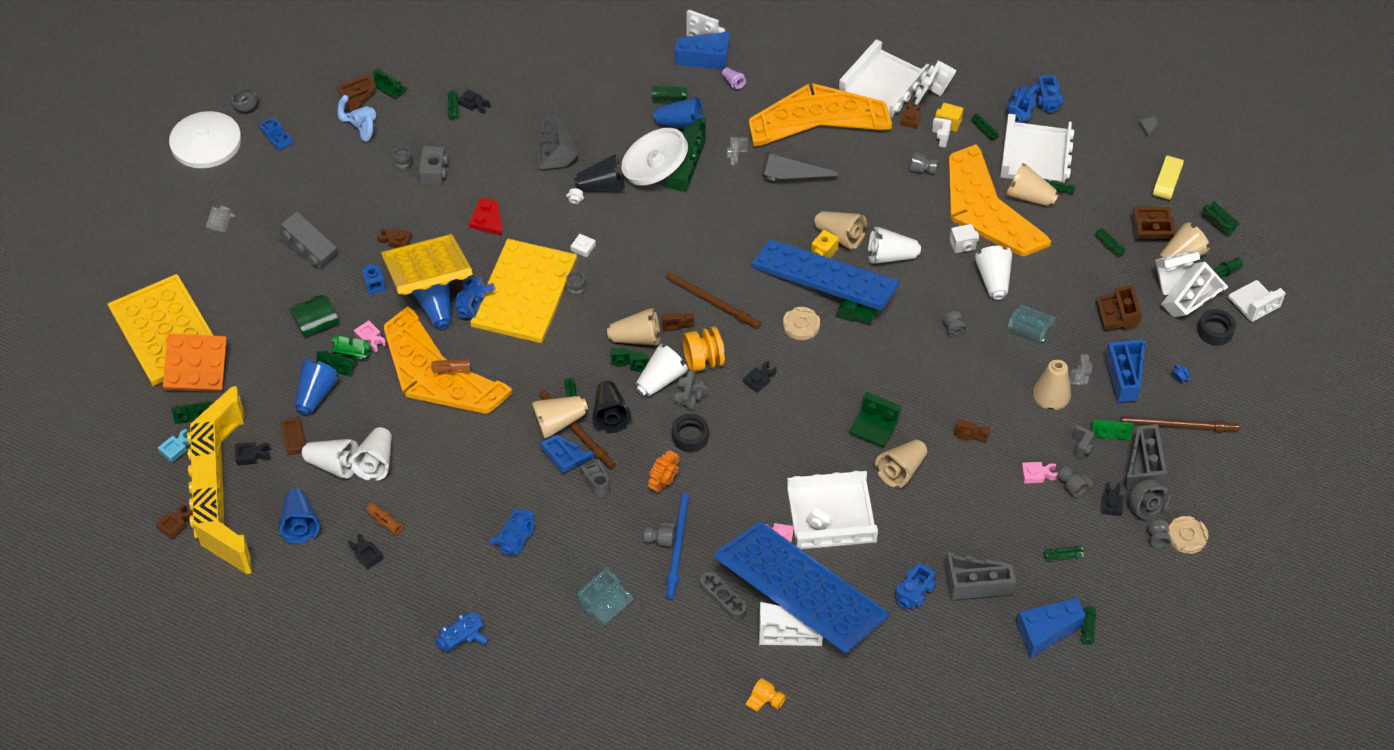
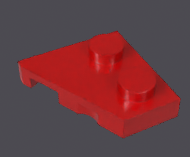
(486, 217)

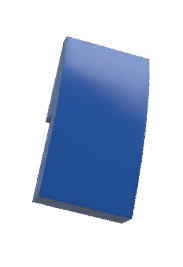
(275, 134)

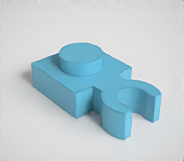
(174, 447)

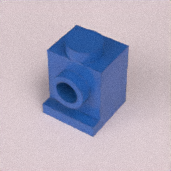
(371, 275)

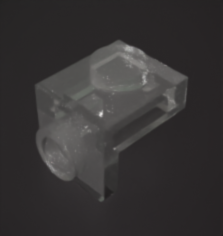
(737, 144)
(219, 218)
(1081, 375)

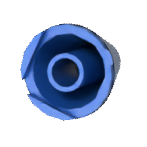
(679, 113)
(436, 304)
(313, 385)
(298, 518)

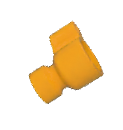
(763, 693)

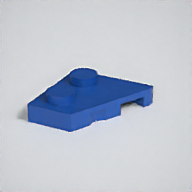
(564, 453)

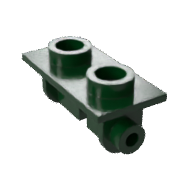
(388, 84)
(668, 94)
(1220, 218)
(342, 365)
(189, 412)

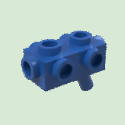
(1048, 93)
(1022, 102)
(471, 296)
(515, 532)
(911, 591)
(465, 629)

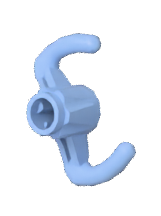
(361, 118)

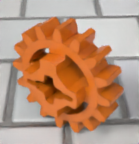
(663, 471)

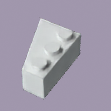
(1193, 289)
(783, 628)

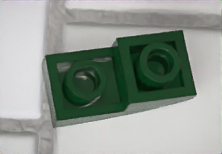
(629, 357)

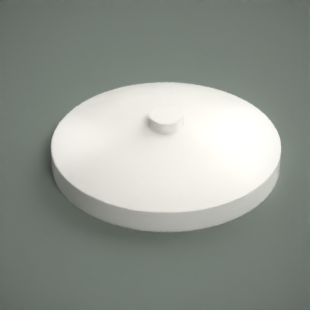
(205, 139)
(654, 156)

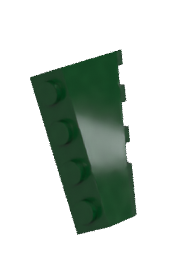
(696, 137)

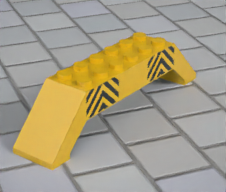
(206, 486)

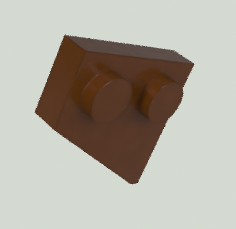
(358, 91)

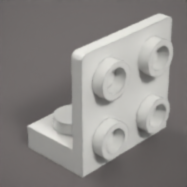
(700, 24)
(937, 81)
(1173, 267)
(1256, 300)

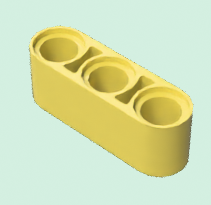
(1168, 177)

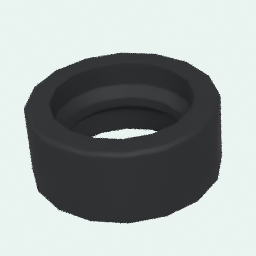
(1222, 317)
(686, 444)

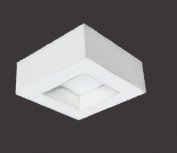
(583, 245)
(818, 519)

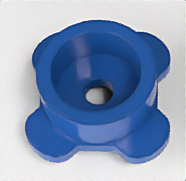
(1180, 373)

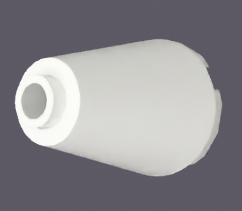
(891, 246)
(995, 270)
(660, 371)
(373, 455)
(331, 456)

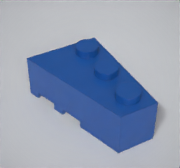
(703, 50)
(1126, 368)
(1048, 624)

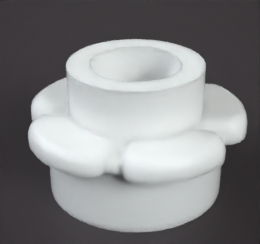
(575, 196)

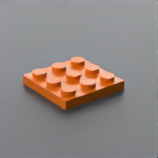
(194, 363)

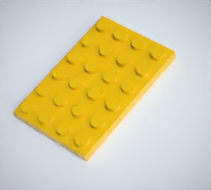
(426, 264)
(526, 291)
(152, 314)

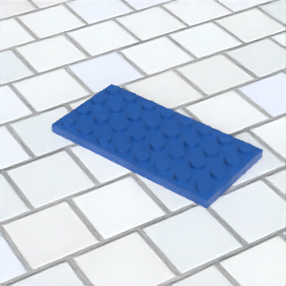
(802, 586)

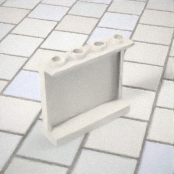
(883, 78)
(1039, 147)
(839, 496)

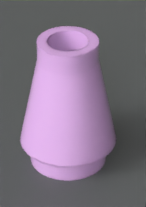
(735, 79)

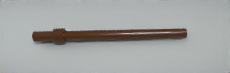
(742, 316)
(1217, 426)
(599, 452)

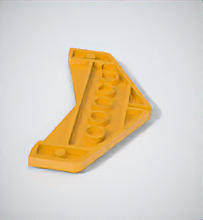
(826, 107)
(976, 203)
(412, 357)

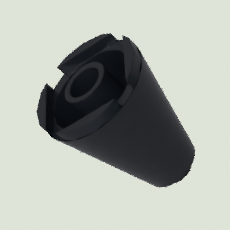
(601, 176)
(610, 408)

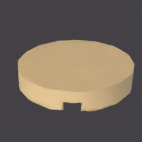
(801, 323)
(1188, 534)

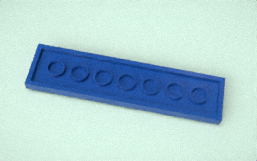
(825, 274)

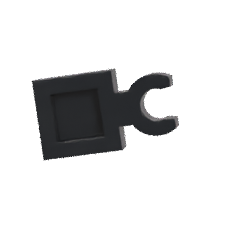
(473, 100)
(758, 379)
(249, 452)
(1111, 501)
(365, 553)

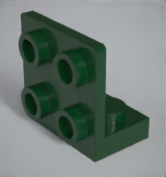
(876, 419)

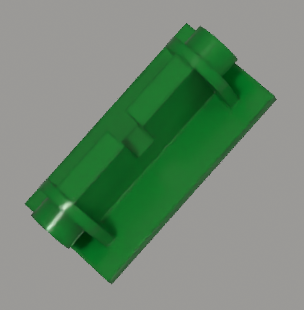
(343, 347)
(1112, 429)

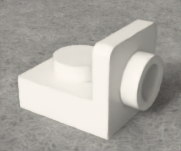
(942, 128)

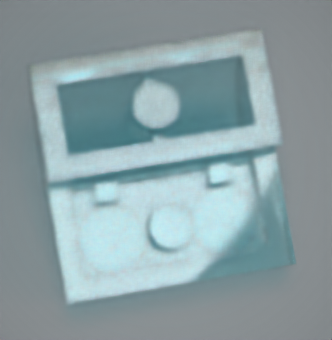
(1031, 323)
(604, 597)

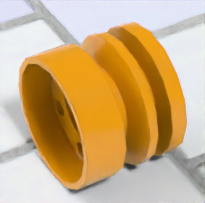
(707, 348)

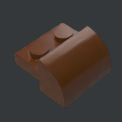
(1153, 223)
(1120, 309)

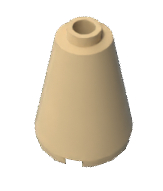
(1031, 187)
(843, 225)
(1186, 240)
(636, 329)
(1053, 386)
(558, 413)
(900, 463)

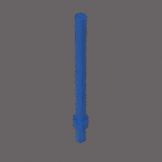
(672, 578)

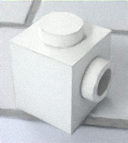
(963, 238)

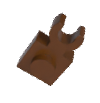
(911, 116)
(395, 239)
(674, 321)
(969, 431)
(174, 523)

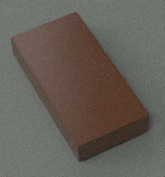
(293, 435)

